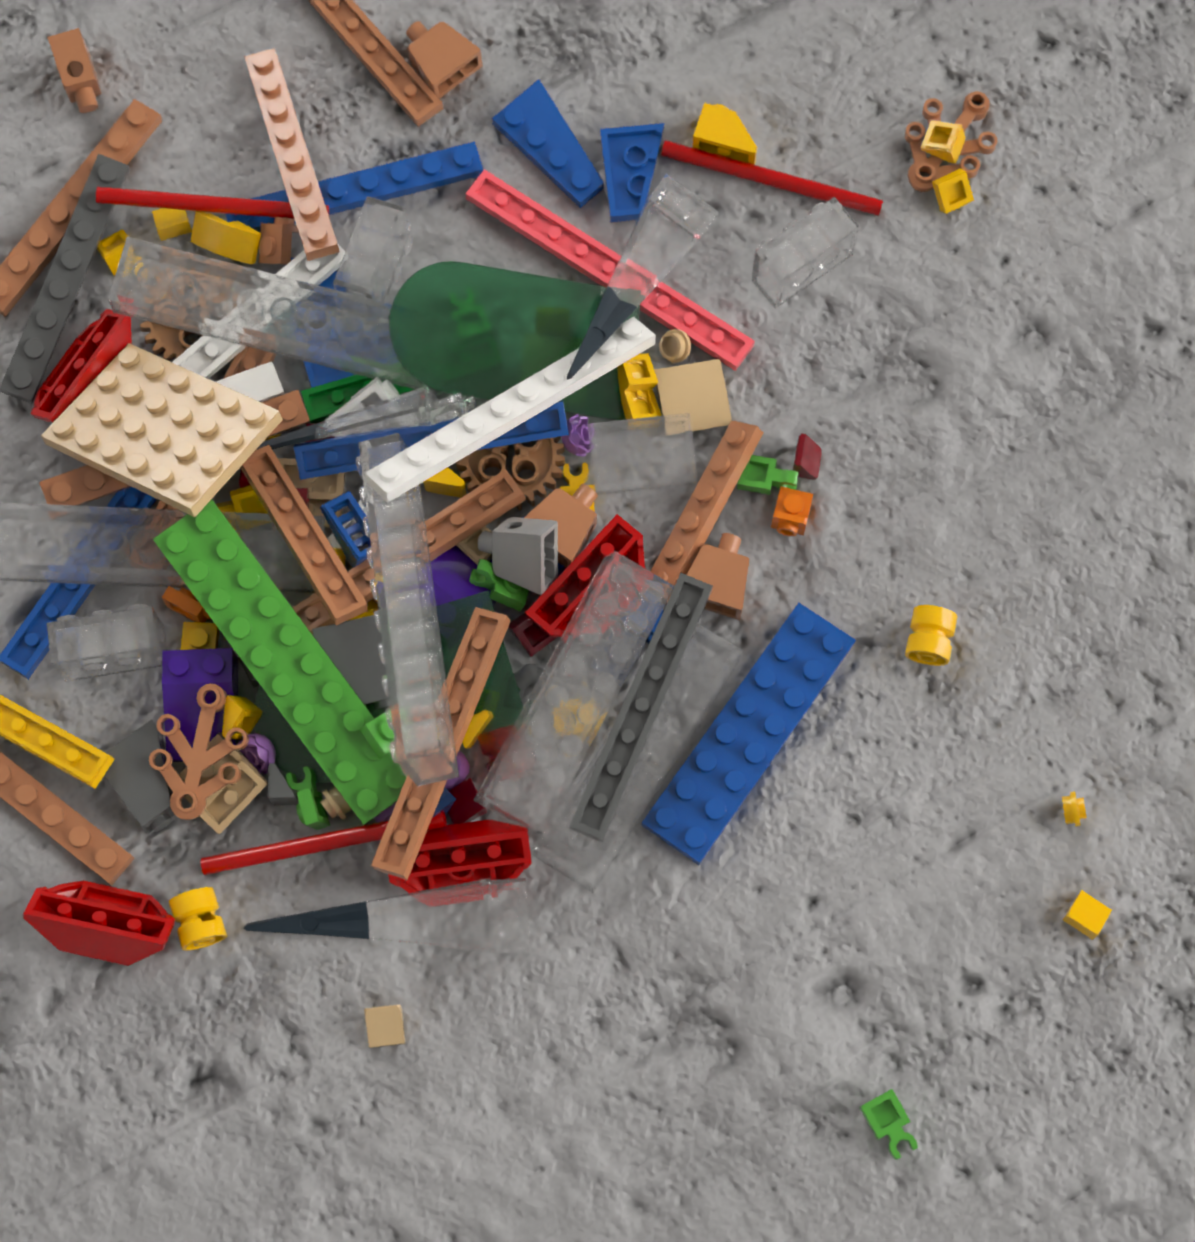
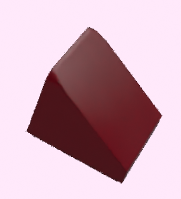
(807, 458)
(529, 634)
(464, 807)

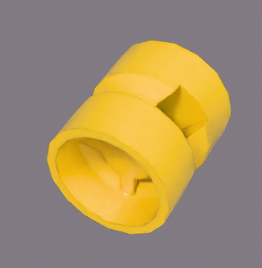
(932, 629)
(197, 918)

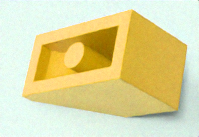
(724, 134)

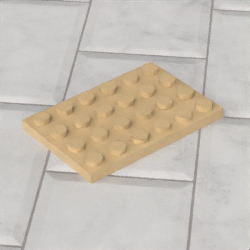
(162, 429)

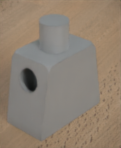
(524, 552)

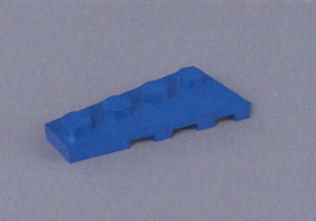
(547, 141)

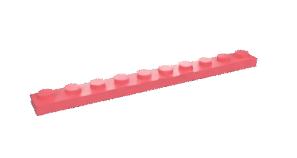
(599, 263)

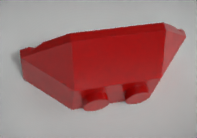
(82, 364)
(559, 602)
(468, 854)
(100, 921)

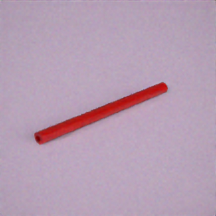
(771, 177)
(194, 202)
(303, 846)

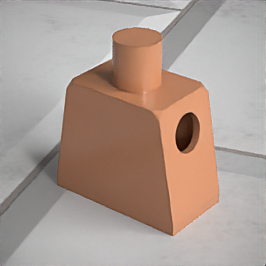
(442, 56)
(76, 69)
(574, 520)
(725, 572)

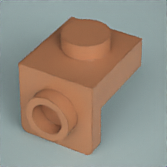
(276, 241)

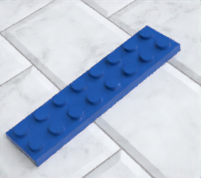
(748, 733)

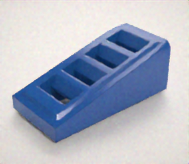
(343, 536)

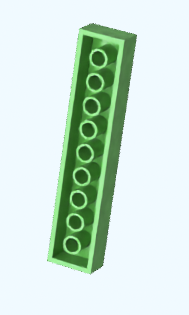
(282, 657)

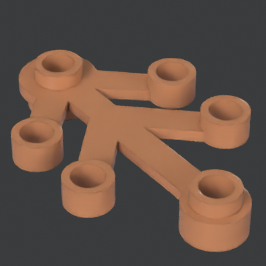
(932, 166)
(197, 757)

